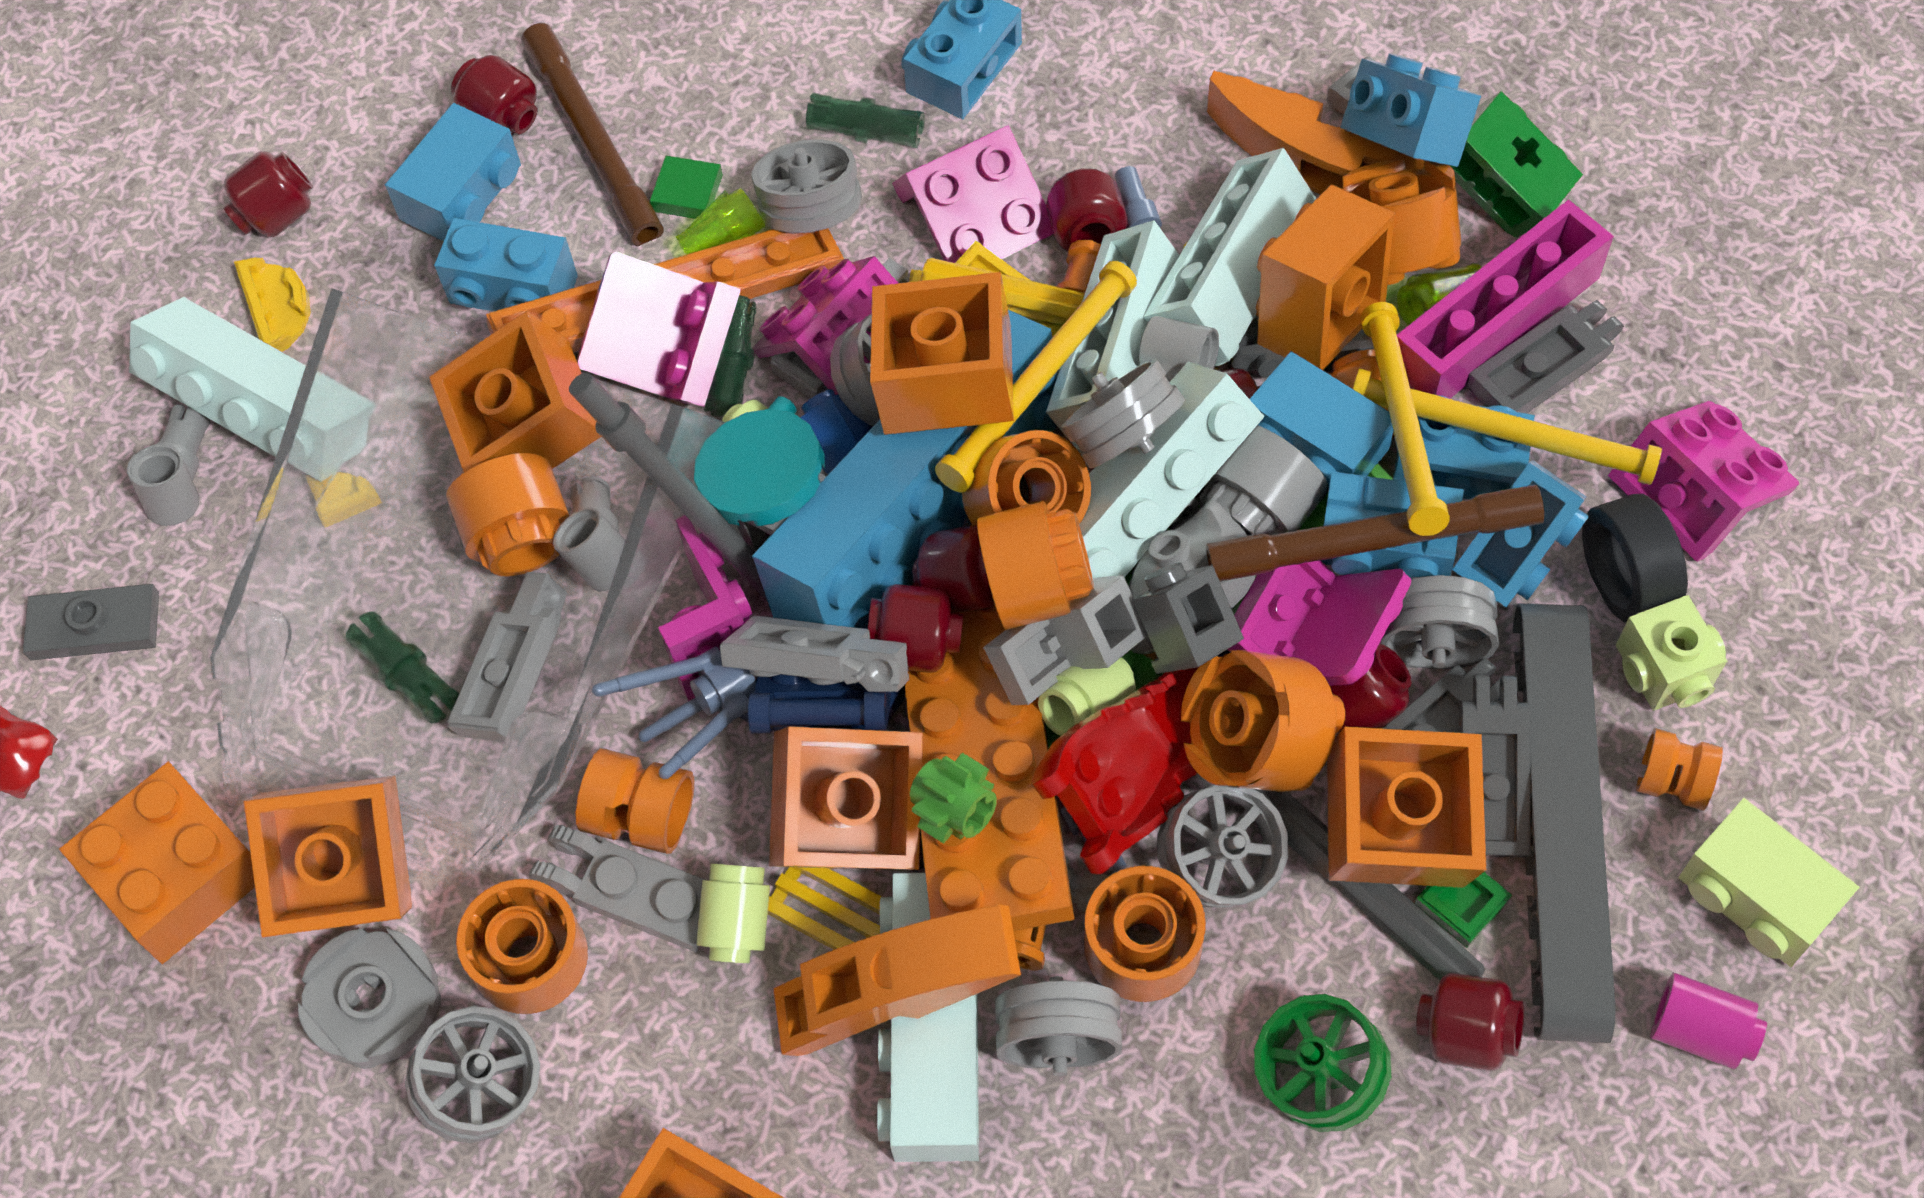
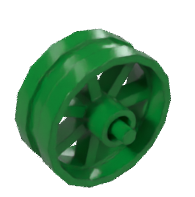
(1322, 1062)

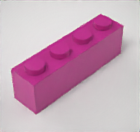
(1504, 300)

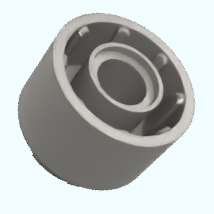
(1267, 485)

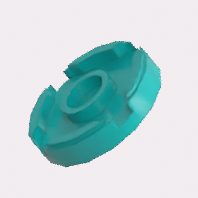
(760, 467)

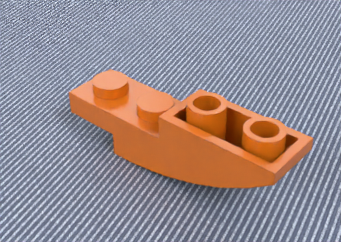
(1273, 119)
(895, 975)

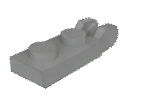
(626, 887)

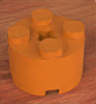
(1424, 209)
(1260, 721)

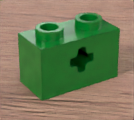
(1513, 167)

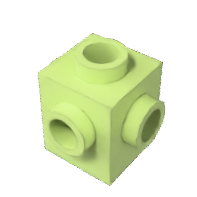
(1671, 654)

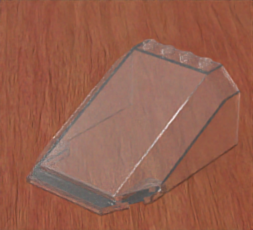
(366, 526)

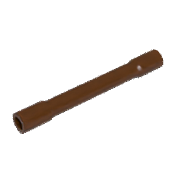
(627, 198)
(1266, 552)

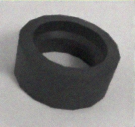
(1633, 555)

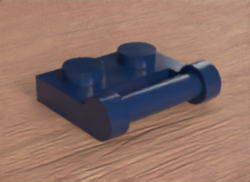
(798, 702)

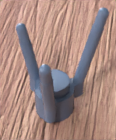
(714, 691)

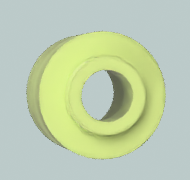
(1084, 692)
(733, 912)

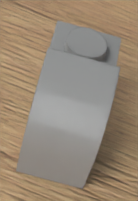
(1089, 637)

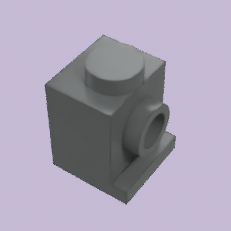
(1186, 617)

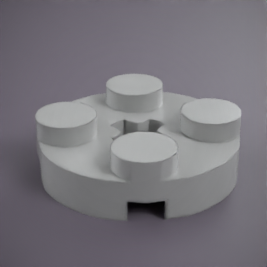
(391, 1027)

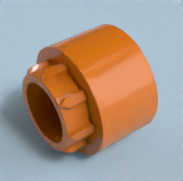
(1047, 462)
(508, 513)
(1034, 562)
(1152, 898)
(500, 919)

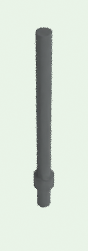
(626, 432)

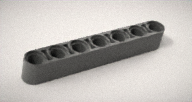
(1567, 857)

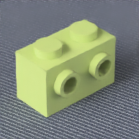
(1766, 883)

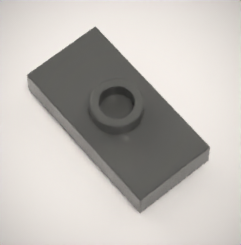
(91, 622)

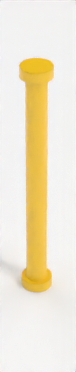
(1115, 282)
(1522, 431)
(1427, 512)

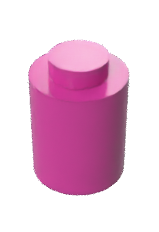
(1708, 1022)

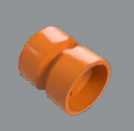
(625, 798)

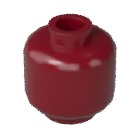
(496, 92)
(267, 194)
(1085, 207)
(955, 564)
(921, 621)
(1378, 694)
(1471, 1022)

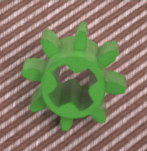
(953, 797)

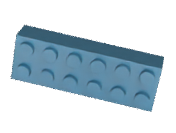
(877, 511)

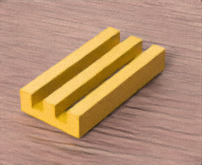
(788, 885)

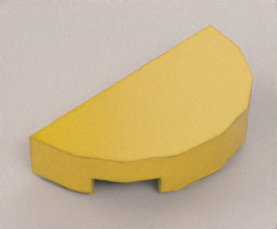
(275, 300)

